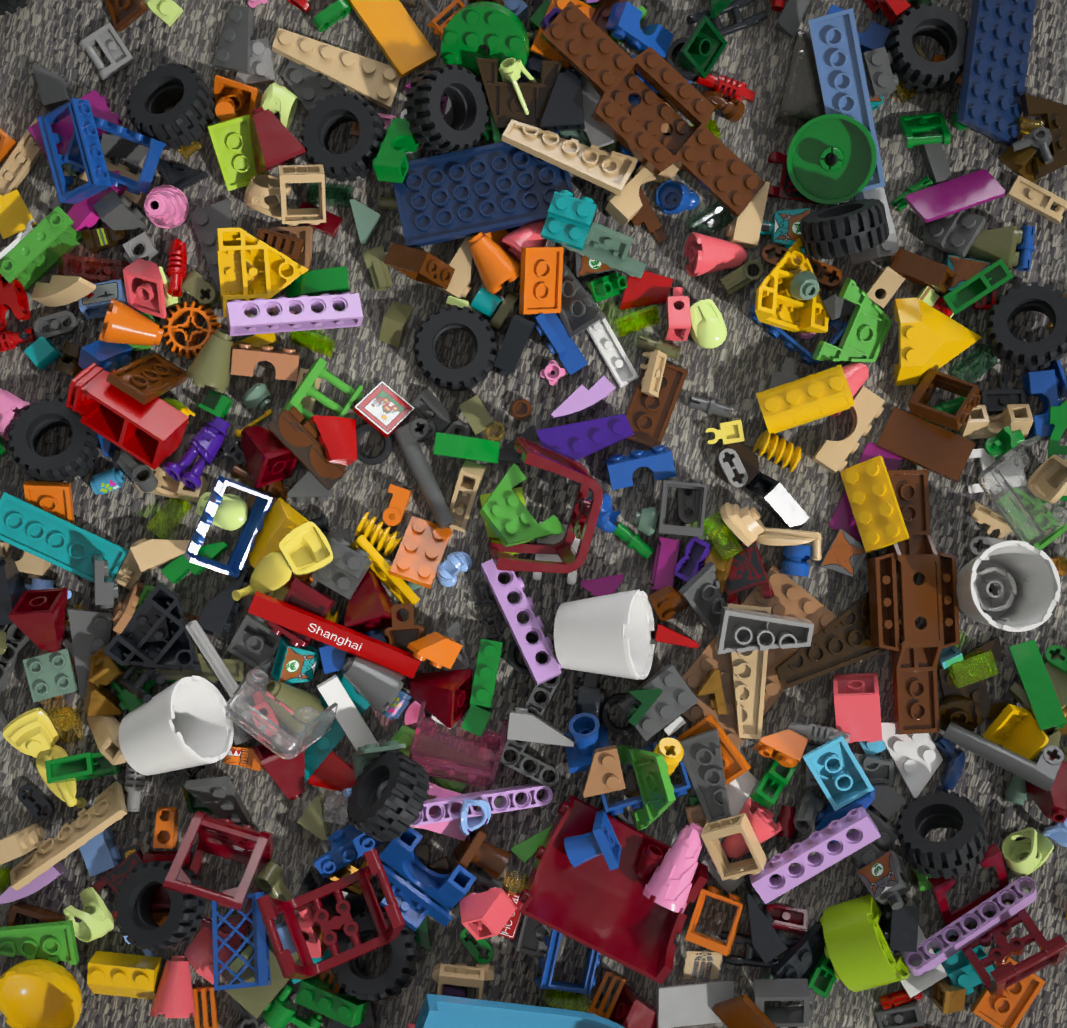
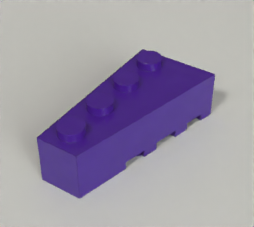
(586, 437)

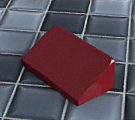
(330, 227)
(788, 918)

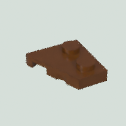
(667, 603)

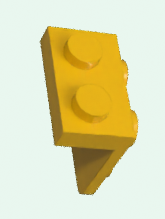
(1017, 732)

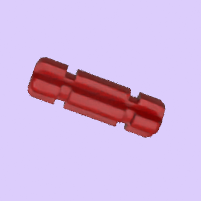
(897, 998)

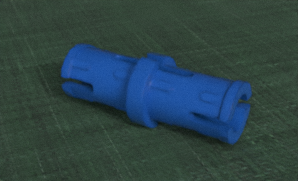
(1026, 248)

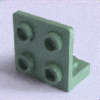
(50, 675)
(368, 752)

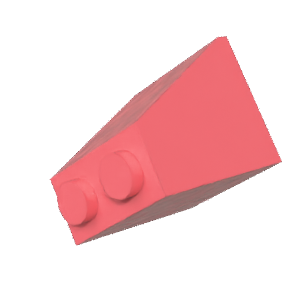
(858, 706)

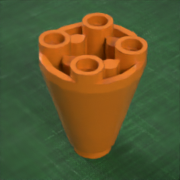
(492, 263)
(128, 326)

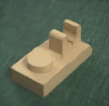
(654, 372)
(994, 520)
(129, 571)

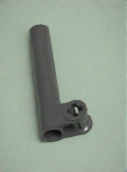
(408, 439)
(1040, 773)

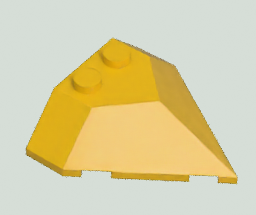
(251, 267)
(779, 308)
(926, 340)

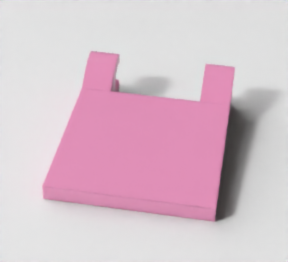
(447, 828)

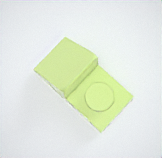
(165, 10)

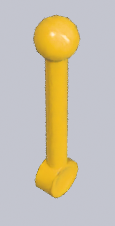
(237, 433)

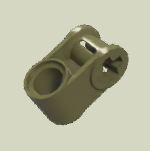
(198, 287)

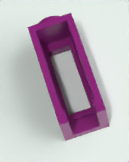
(664, 563)

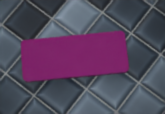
(955, 195)
(843, 515)

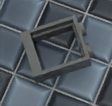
(695, 484)
(785, 991)

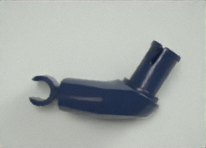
(954, 764)

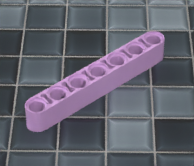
(508, 802)
(974, 916)

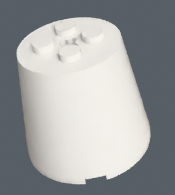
(1021, 582)
(606, 635)
(177, 729)

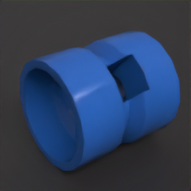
(796, 560)

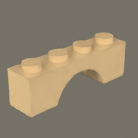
(628, 204)
(832, 454)

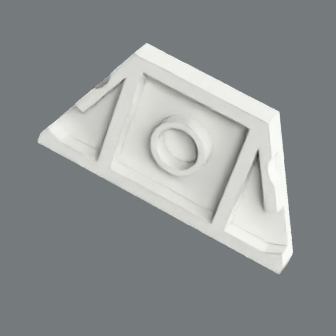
(912, 755)

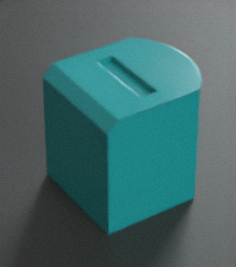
(486, 303)
(42, 353)

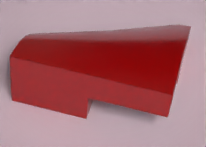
(891, 8)
(646, 290)
(338, 438)
(333, 774)

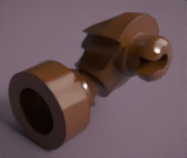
(732, 109)

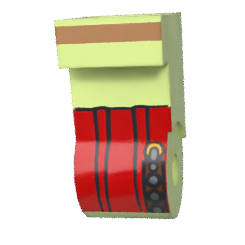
(931, 298)

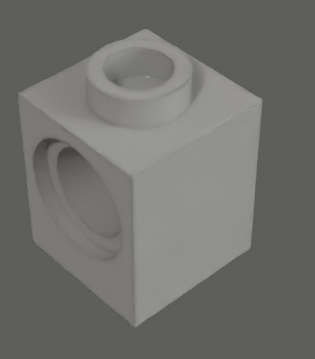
(144, 240)

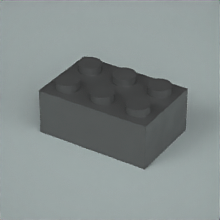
(670, 704)

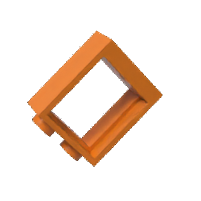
(704, 940)

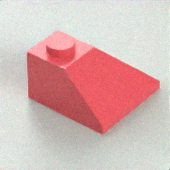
(145, 288)
(201, 952)

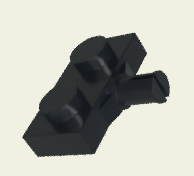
(998, 398)

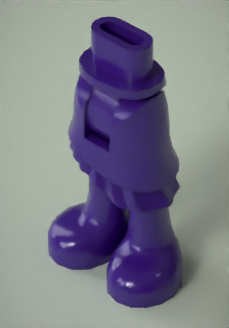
(206, 445)

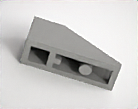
(531, 728)

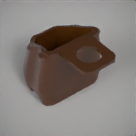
(405, 632)

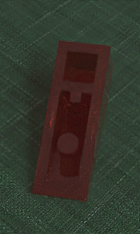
(91, 269)

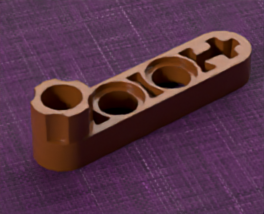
(830, 270)

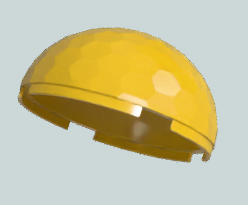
(40, 995)

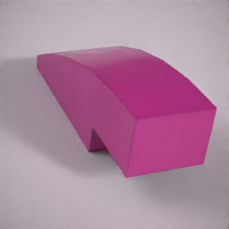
(84, 213)

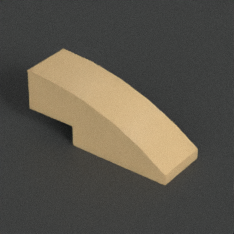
(62, 290)

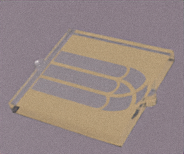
(702, 966)

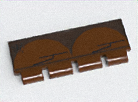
(302, 444)

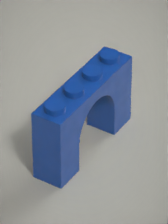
(442, 888)

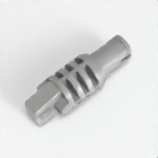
(817, 733)
(134, 786)

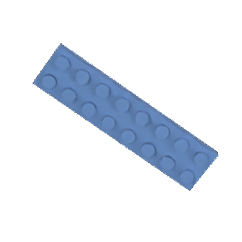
(843, 75)

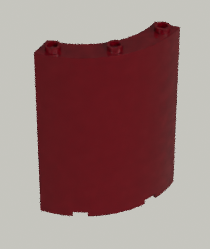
(604, 905)

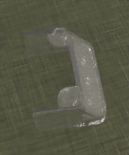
(1013, 499)
(272, 721)

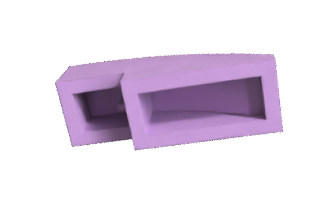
(584, 399)
(39, 882)

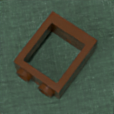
(419, 265)
(922, 270)
(925, 390)
(32, 911)

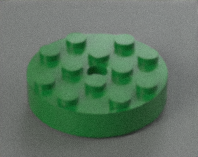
(484, 25)
(808, 154)

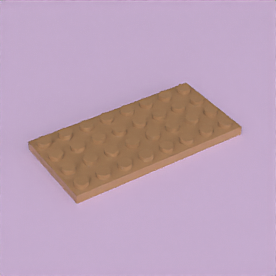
(787, 601)

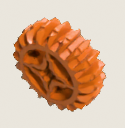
(191, 322)

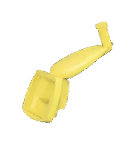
(301, 553)
(36, 736)

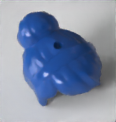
(672, 189)
(607, 517)

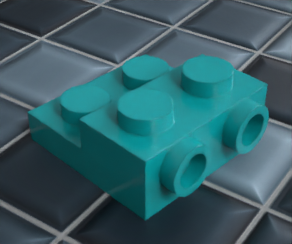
(569, 220)
(961, 972)

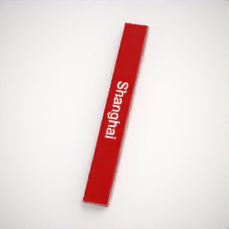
(334, 634)

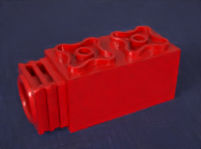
(144, 431)

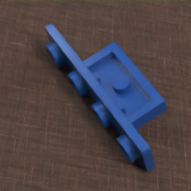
(559, 341)
(346, 847)
(412, 903)

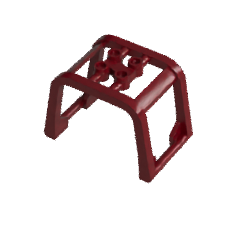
(581, 521)
(231, 843)
(271, 907)
(1050, 951)

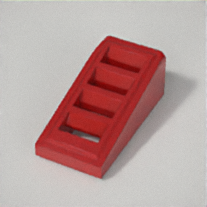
(669, 636)

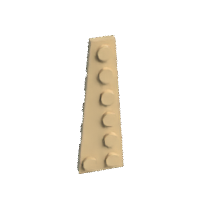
(356, 72)
(594, 165)
(749, 684)
(107, 810)

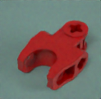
(14, 297)

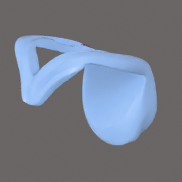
(473, 823)
(1057, 833)

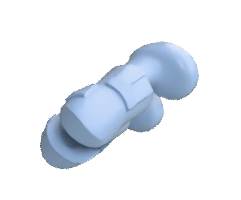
(448, 570)

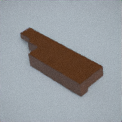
(648, 217)

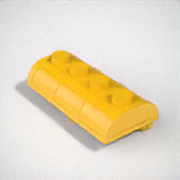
(805, 399)

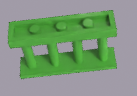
(40, 249)
(307, 388)

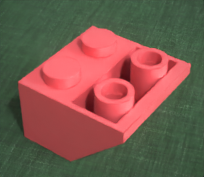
(486, 912)

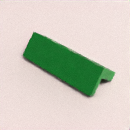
(1037, 685)

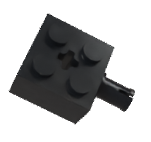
(900, 925)

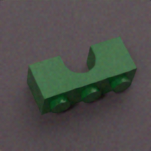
(391, 161)
(486, 672)
(343, 1008)

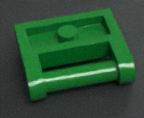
(923, 125)

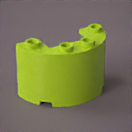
(858, 945)

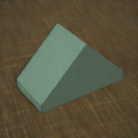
(366, 220)

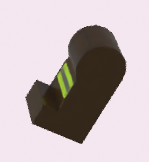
(103, 238)

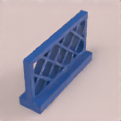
(261, 947)

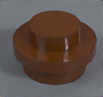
(521, 409)

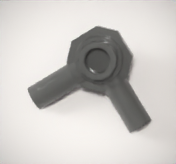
(1038, 139)

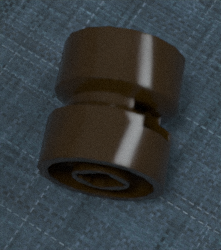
(69, 362)

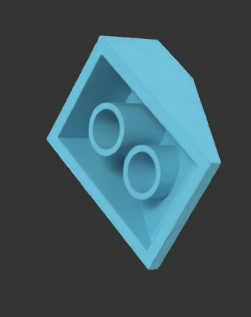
(838, 772)

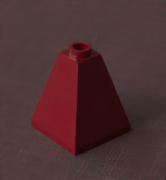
(271, 141)
(266, 456)
(369, 606)
(42, 617)
(445, 693)
(286, 773)
(1052, 803)
(633, 1010)

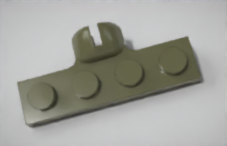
(235, 667)

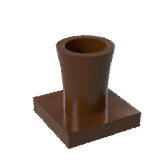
(480, 852)

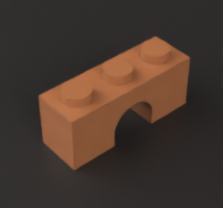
(246, 357)

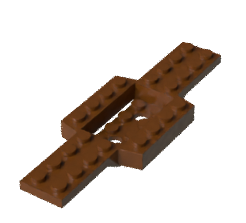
(639, 126)
(933, 600)

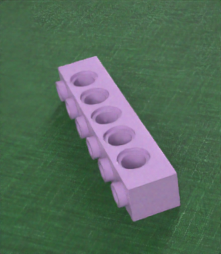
(285, 321)
(539, 672)
(826, 855)

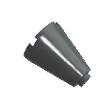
(373, 681)

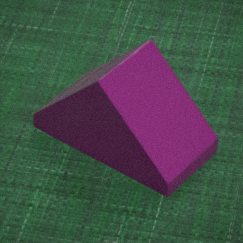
(602, 585)

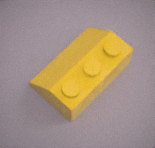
(276, 525)
(124, 974)

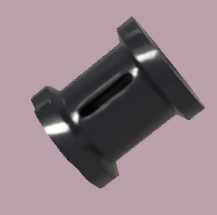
(321, 523)

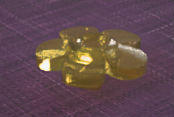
(516, 883)

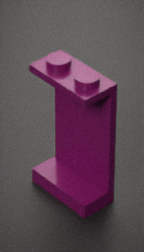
(65, 127)

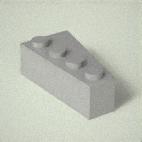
(753, 630)

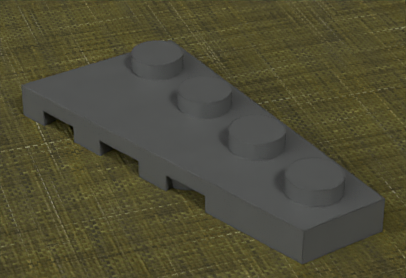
(89, 634)
(876, 768)
(706, 770)

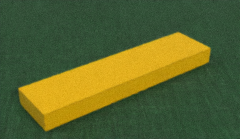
(382, 568)

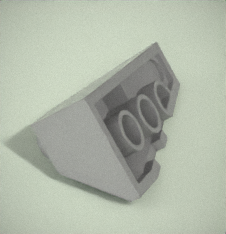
(890, 246)

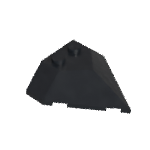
(156, 635)

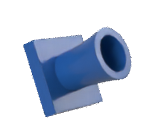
(586, 736)
(595, 843)

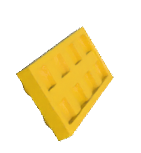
(874, 504)

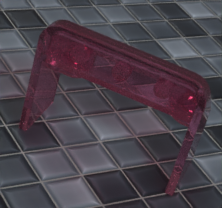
(456, 756)

